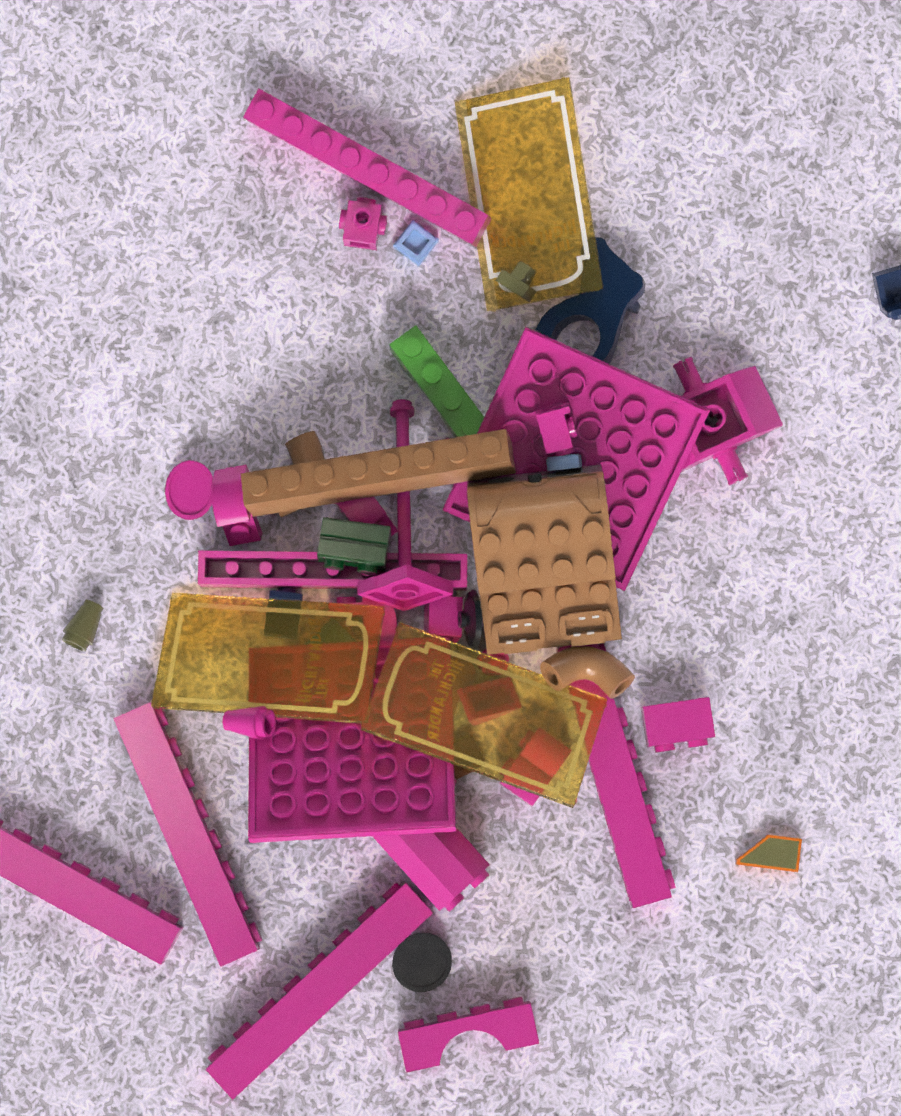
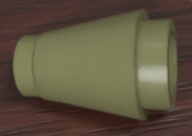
(83, 626)

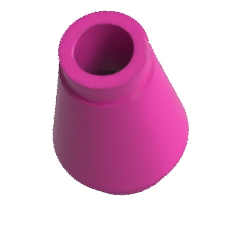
(251, 722)

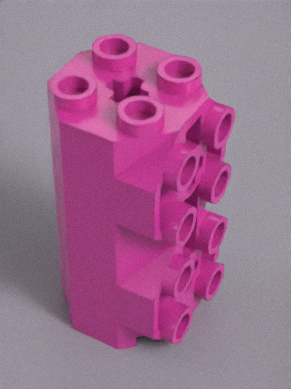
(437, 863)

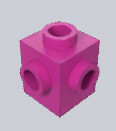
(366, 234)

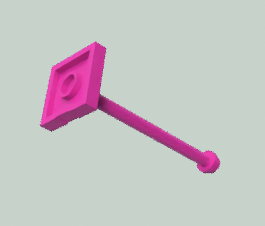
(406, 585)

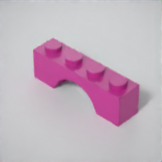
(510, 1025)

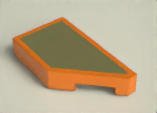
(773, 853)

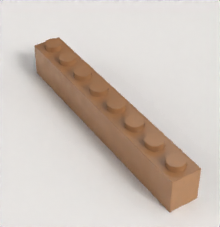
(378, 473)

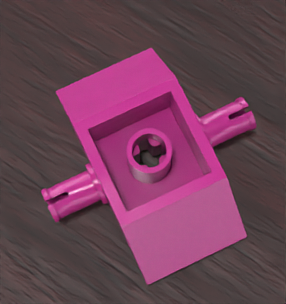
(741, 410)

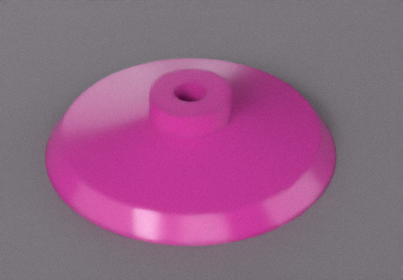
(189, 490)

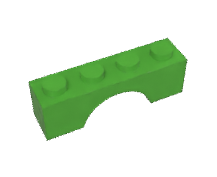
(437, 382)

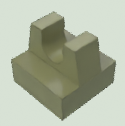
(519, 280)

